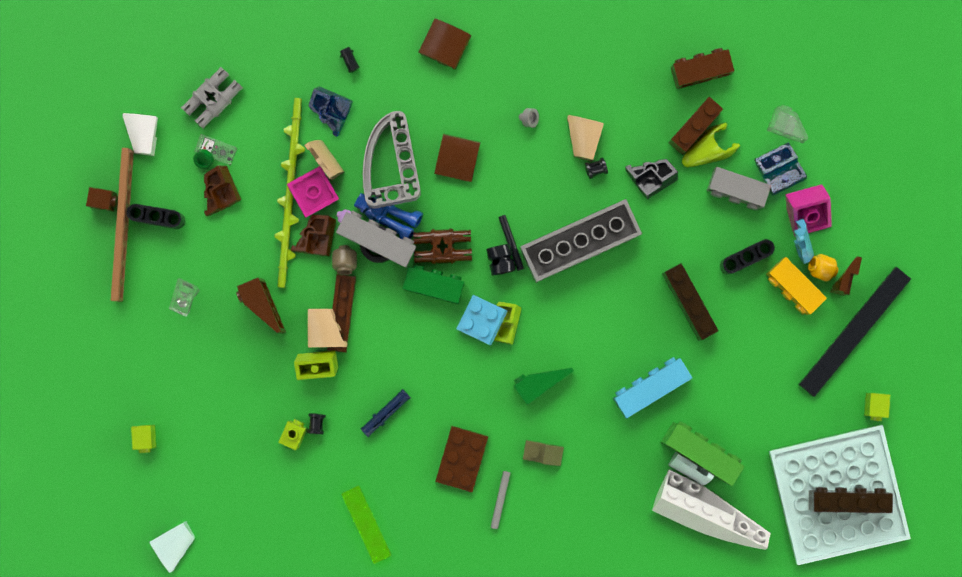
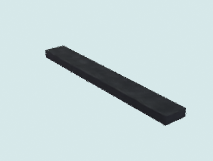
(854, 331)

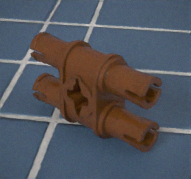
(435, 238)

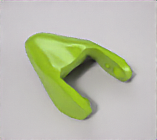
(706, 149)

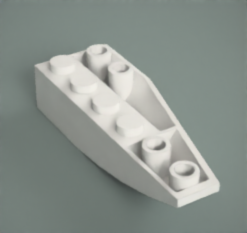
(706, 512)

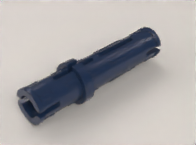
(387, 411)

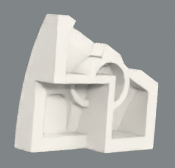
(141, 132)

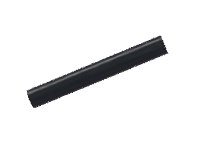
(510, 240)

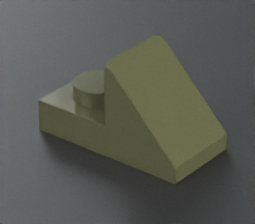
(543, 453)

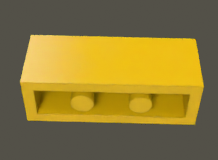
(796, 286)

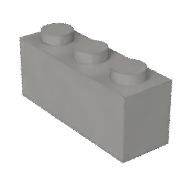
(738, 188)

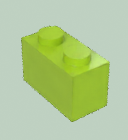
(316, 365)

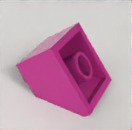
(812, 206)

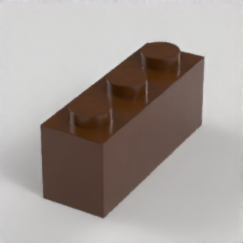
(702, 68)
(695, 125)

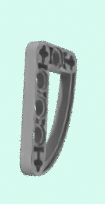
(401, 189)

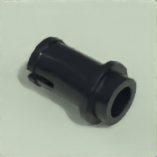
(349, 59)

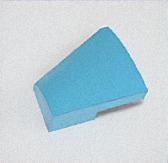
(803, 242)

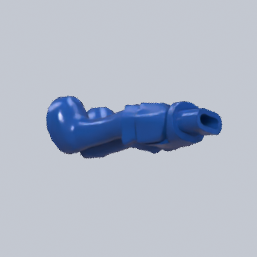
(380, 216)

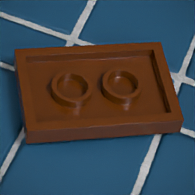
(461, 459)

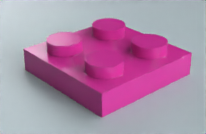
(312, 191)

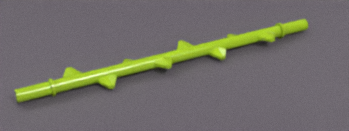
(287, 200)

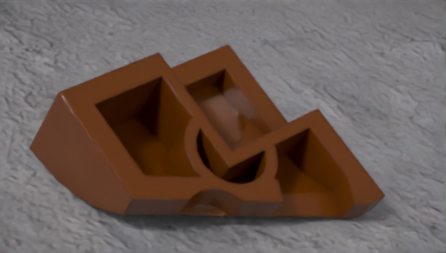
(219, 190)
(317, 236)
(844, 282)

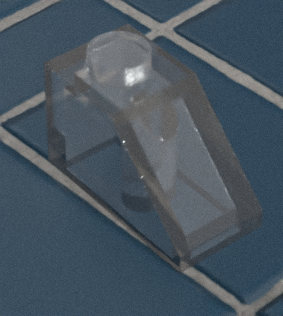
(787, 124)

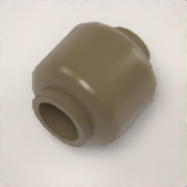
(344, 260)

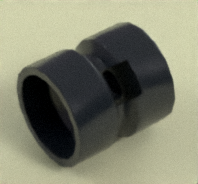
(500, 259)

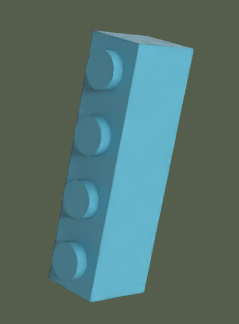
(652, 387)

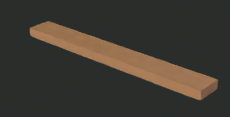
(122, 225)

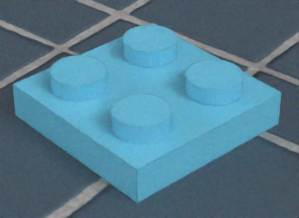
(482, 320)

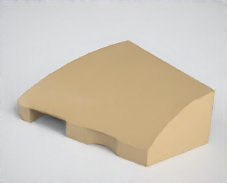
(584, 136)
(324, 158)
(323, 329)

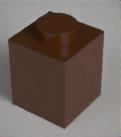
(102, 199)

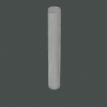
(500, 499)

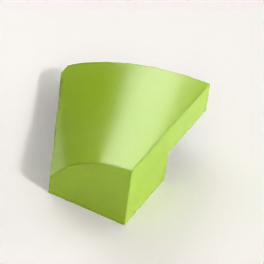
(509, 325)

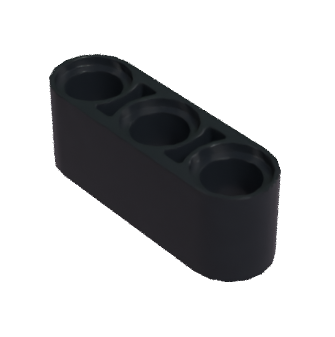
(147, 213)
(756, 255)

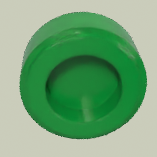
(203, 159)

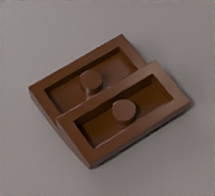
(444, 43)
(457, 157)

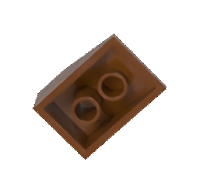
(259, 300)

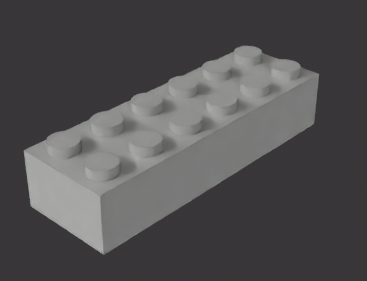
(580, 240)

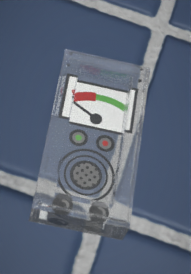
(221, 151)

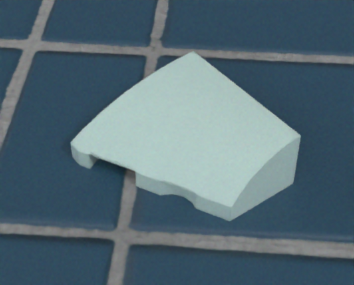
(690, 469)
(173, 545)

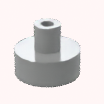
(529, 117)

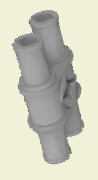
(211, 86)

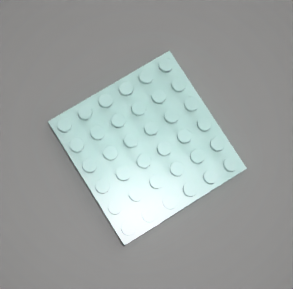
(844, 461)

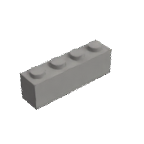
(375, 239)

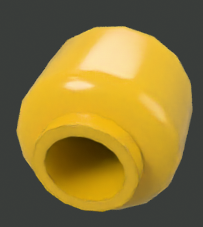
(823, 267)

